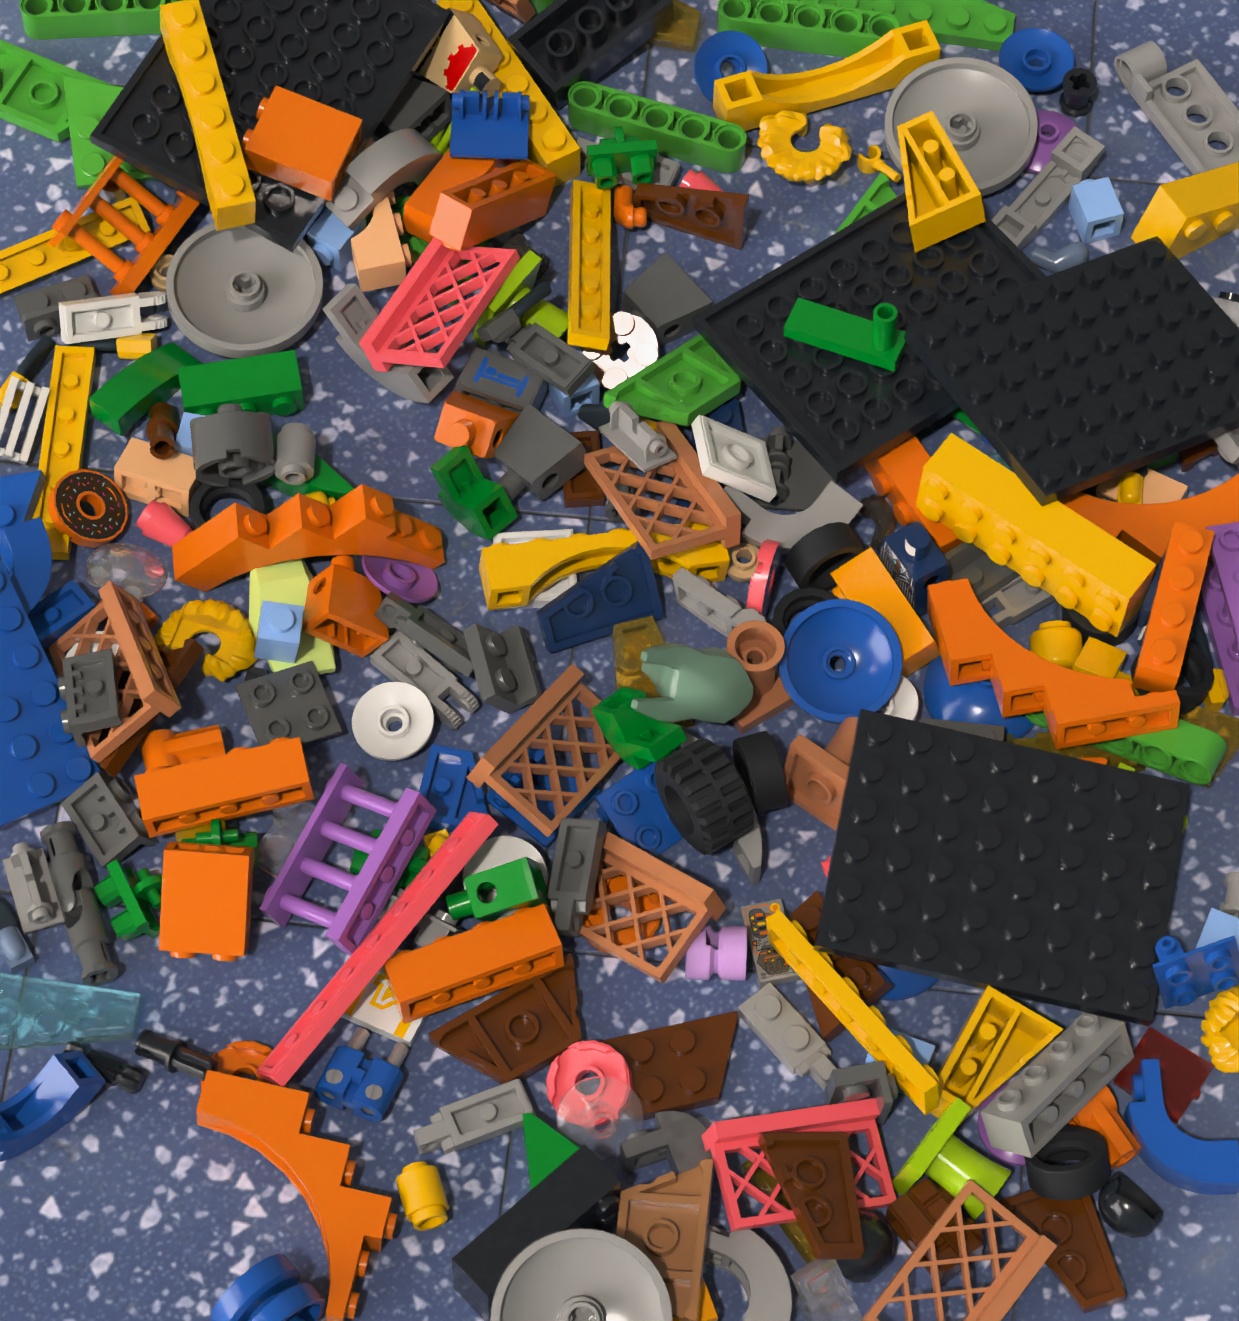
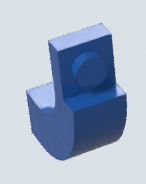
(27, 560)
(47, 1102)
(1170, 1153)

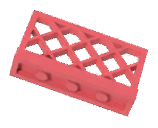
(423, 293)
(742, 1136)

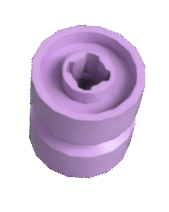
(718, 954)

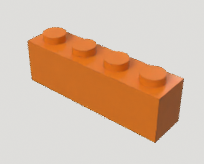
(446, 174)
(492, 204)
(898, 478)
(1173, 608)
(224, 786)
(473, 963)

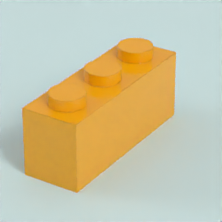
(869, 582)

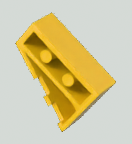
(937, 184)
(1192, 210)
(991, 1050)

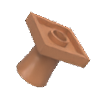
(759, 651)
(819, 775)

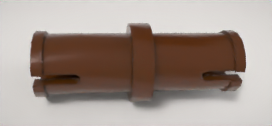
(162, 430)

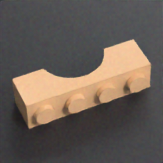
(377, 250)

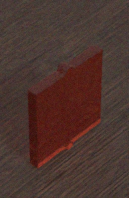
(1180, 1071)

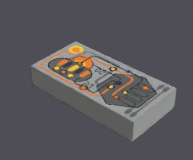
(766, 961)

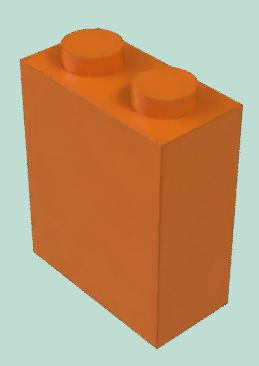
(301, 142)
(206, 900)

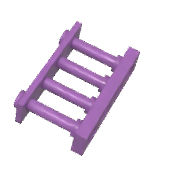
(1221, 605)
(379, 874)

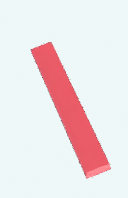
(376, 948)

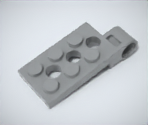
(1146, 79)

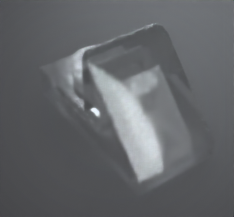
(282, 836)
(824, 1293)

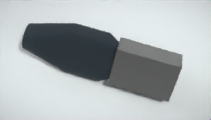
(507, 321)

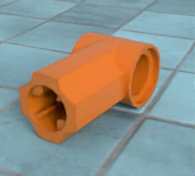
(170, 749)
(1102, 1116)

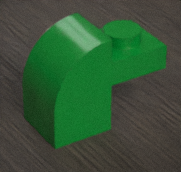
(469, 497)
(632, 734)

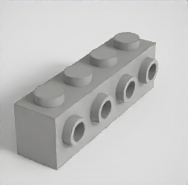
(1057, 1084)

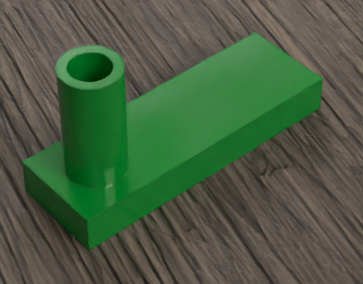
(849, 335)

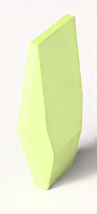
(288, 584)

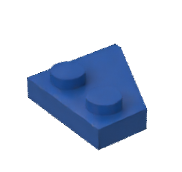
(449, 789)

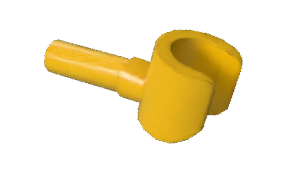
(875, 164)

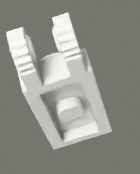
(109, 316)

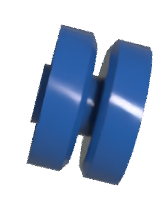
(270, 1294)

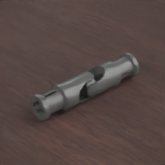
(79, 904)

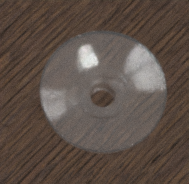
(596, 1099)

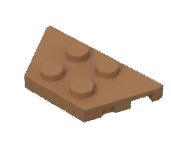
(671, 1229)

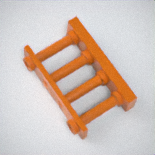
(147, 245)

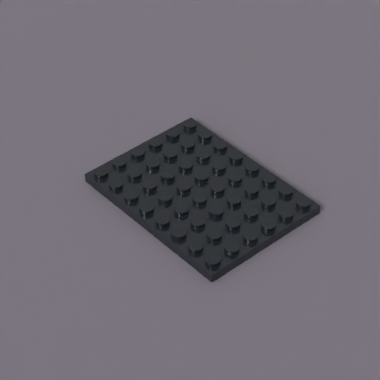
(326, 50)
(1090, 368)
(834, 403)
(1002, 867)

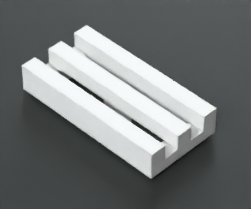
(28, 389)

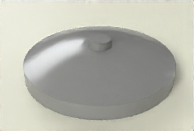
(979, 109)
(243, 292)
(581, 1278)

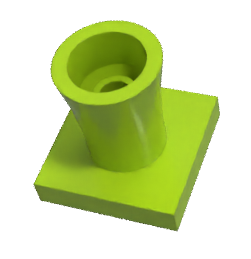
(515, 287)
(951, 1161)

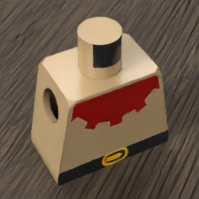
(462, 56)

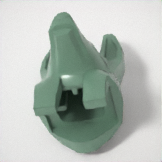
(693, 684)

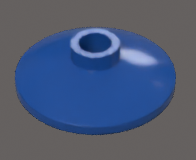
(730, 47)
(1040, 49)

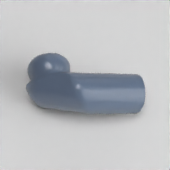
(1062, 259)

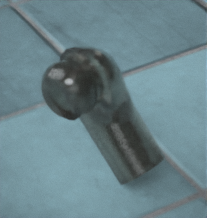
(882, 515)

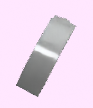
(380, 169)
(352, 318)
(830, 506)
(756, 1269)

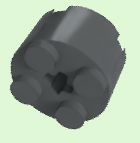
(232, 446)

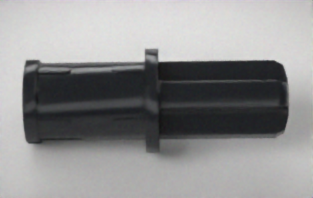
(174, 1055)

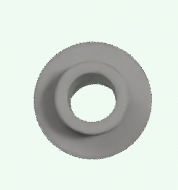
(295, 454)

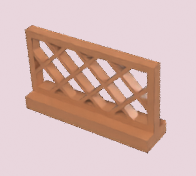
(708, 500)
(135, 654)
(524, 735)
(656, 878)
(1006, 1283)

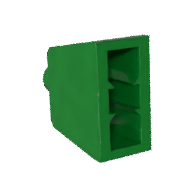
(517, 886)

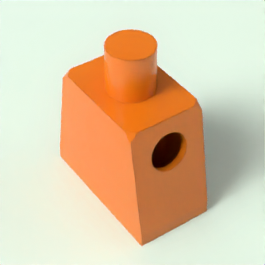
(473, 424)
(343, 609)

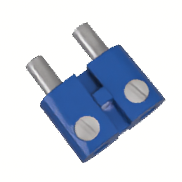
(359, 1082)

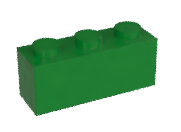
(256, 383)

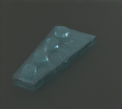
(57, 1012)

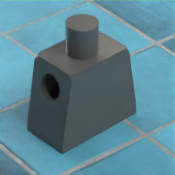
(419, 108)
(666, 299)
(537, 455)

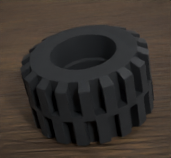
(704, 796)

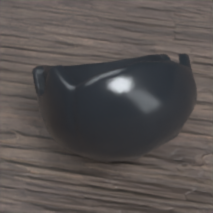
(1128, 1208)
(877, 1253)

